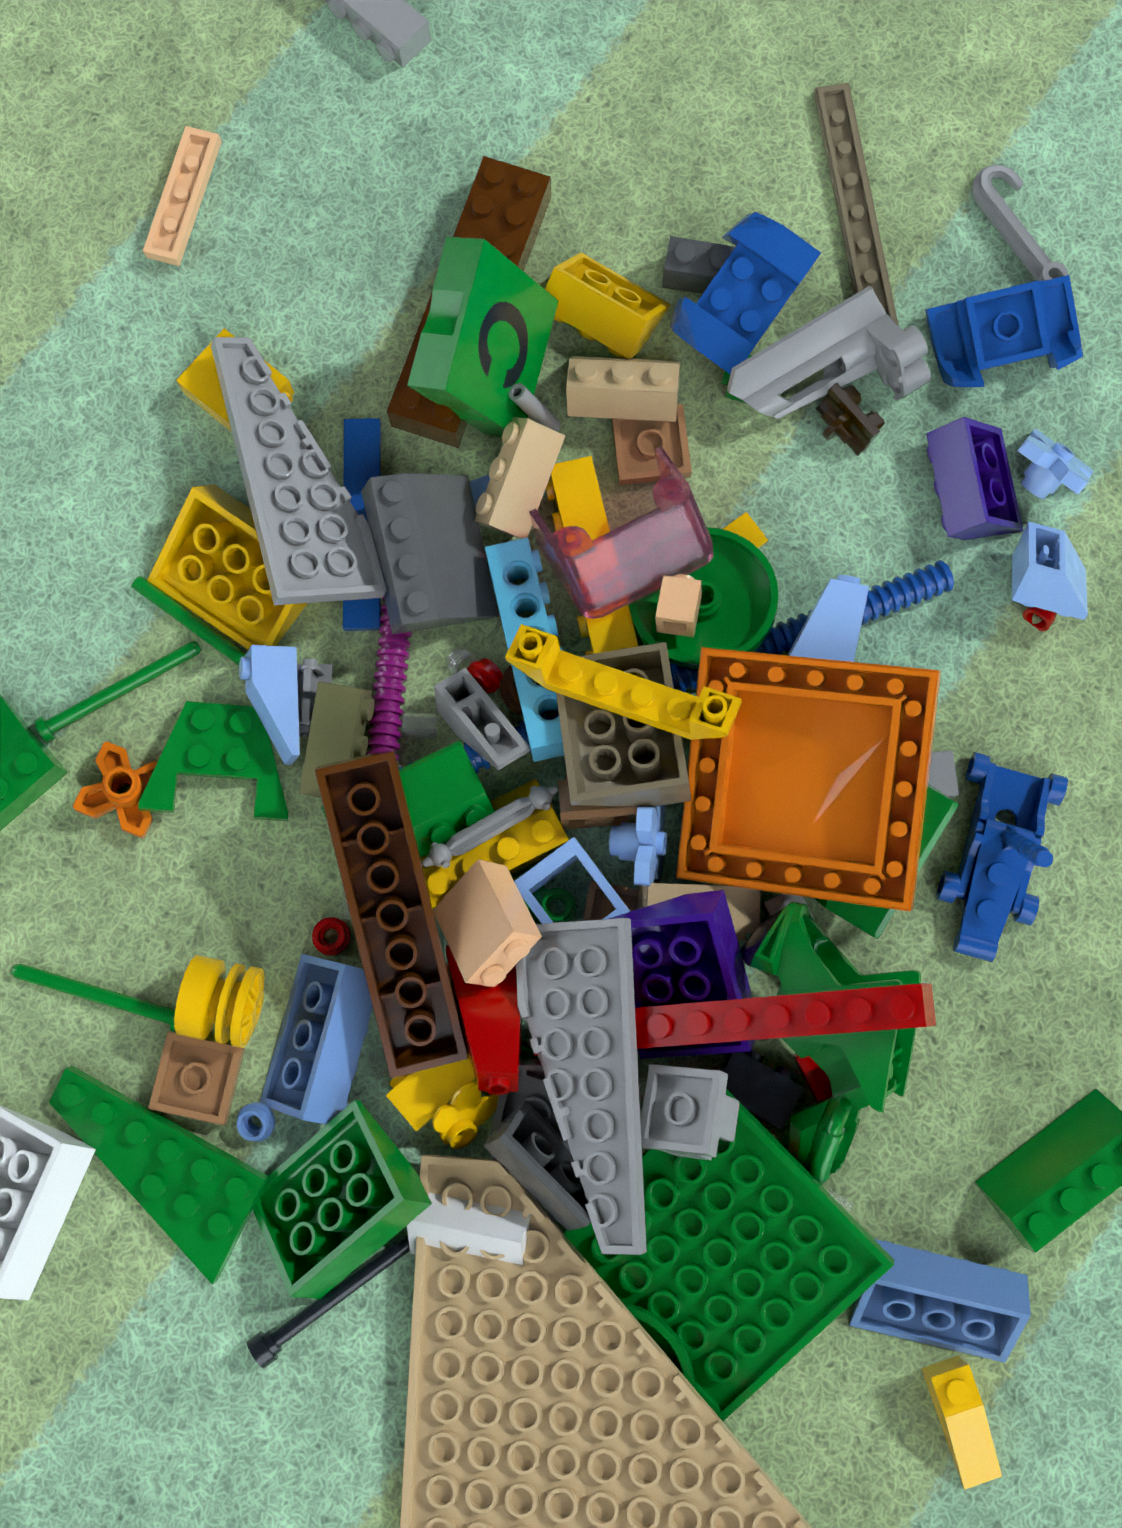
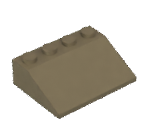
(619, 758)

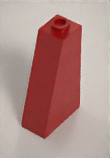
(490, 1028)

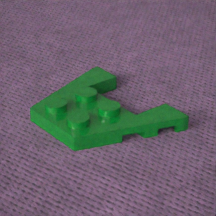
(217, 744)

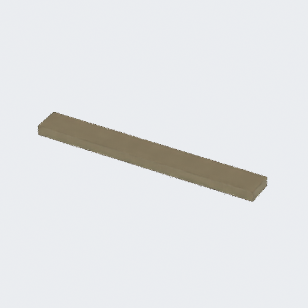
(853, 193)

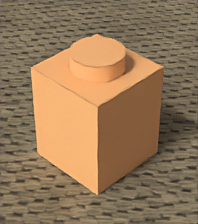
(678, 605)

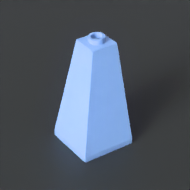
(834, 622)

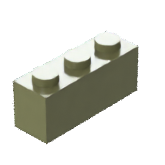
(335, 730)

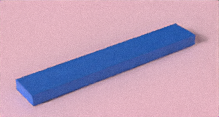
(361, 462)

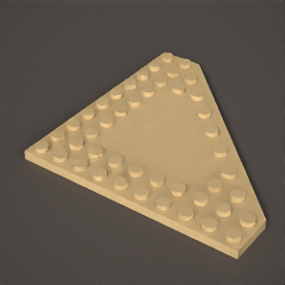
(551, 1398)

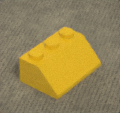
(604, 305)

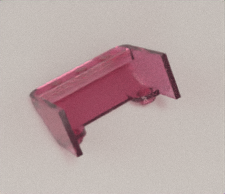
(634, 557)

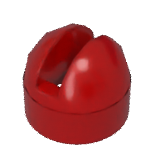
(1047, 617)

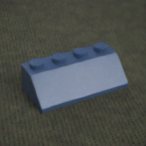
(319, 1041)
(946, 1303)

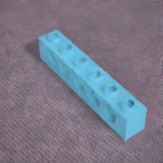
(507, 563)

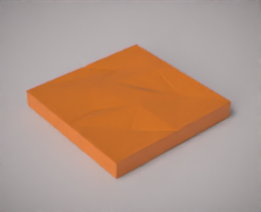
(814, 780)

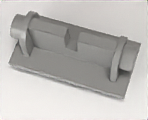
(307, 679)

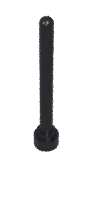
(267, 1345)

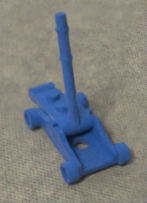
(1000, 855)

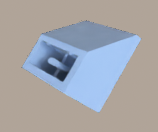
(1049, 572)

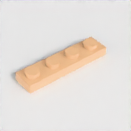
(182, 196)

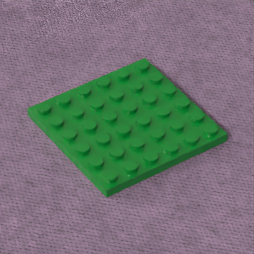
(740, 1259)

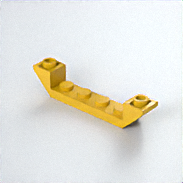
(619, 692)

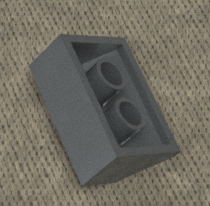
(541, 1164)

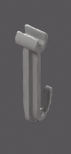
(1009, 225)

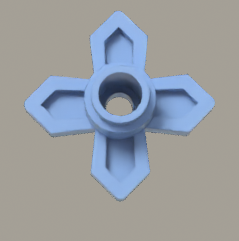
(1051, 466)
(642, 843)

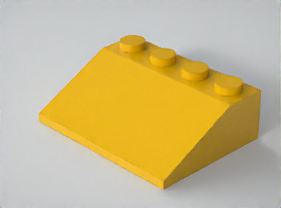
(219, 570)

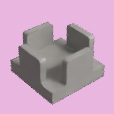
(687, 1111)

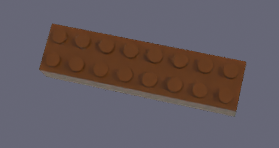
(507, 212)
(391, 912)

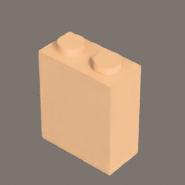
(486, 924)

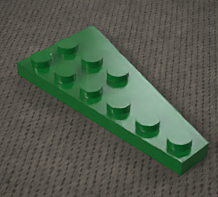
(177, 1177)

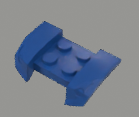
(745, 291)
(1005, 329)

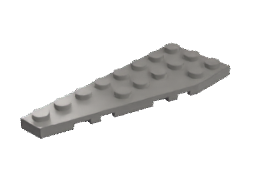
(302, 517)
(583, 1027)

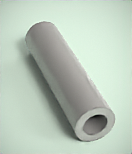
(533, 407)

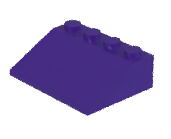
(687, 955)

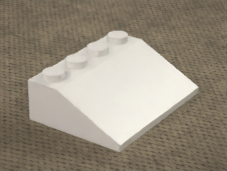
(37, 1186)

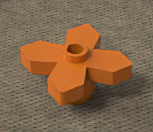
(104, 797)

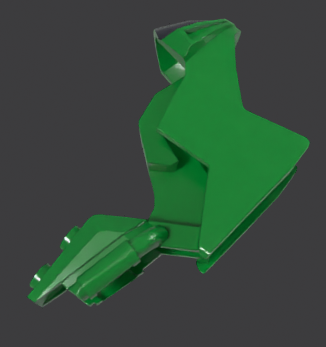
(859, 1064)

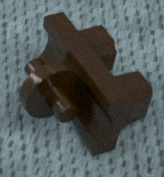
(847, 420)

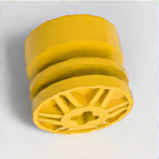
(212, 998)

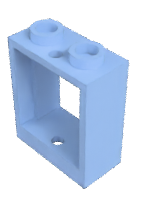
(555, 864)

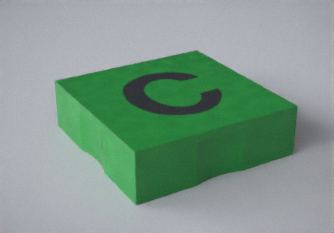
(482, 335)

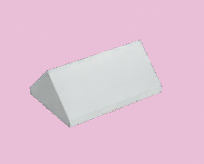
(471, 1229)

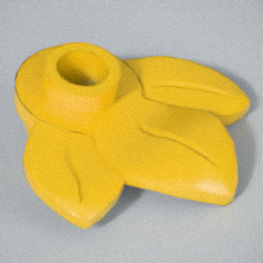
(460, 1119)

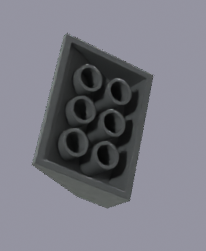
(429, 550)

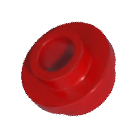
(486, 674)
(320, 930)

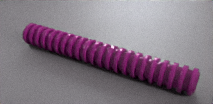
(388, 687)

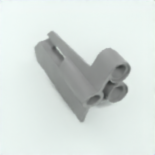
(846, 344)

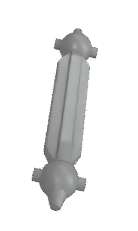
(490, 826)

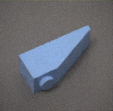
(273, 691)

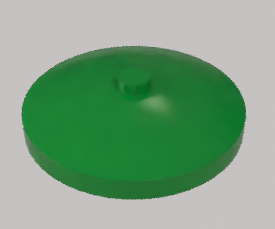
(734, 608)

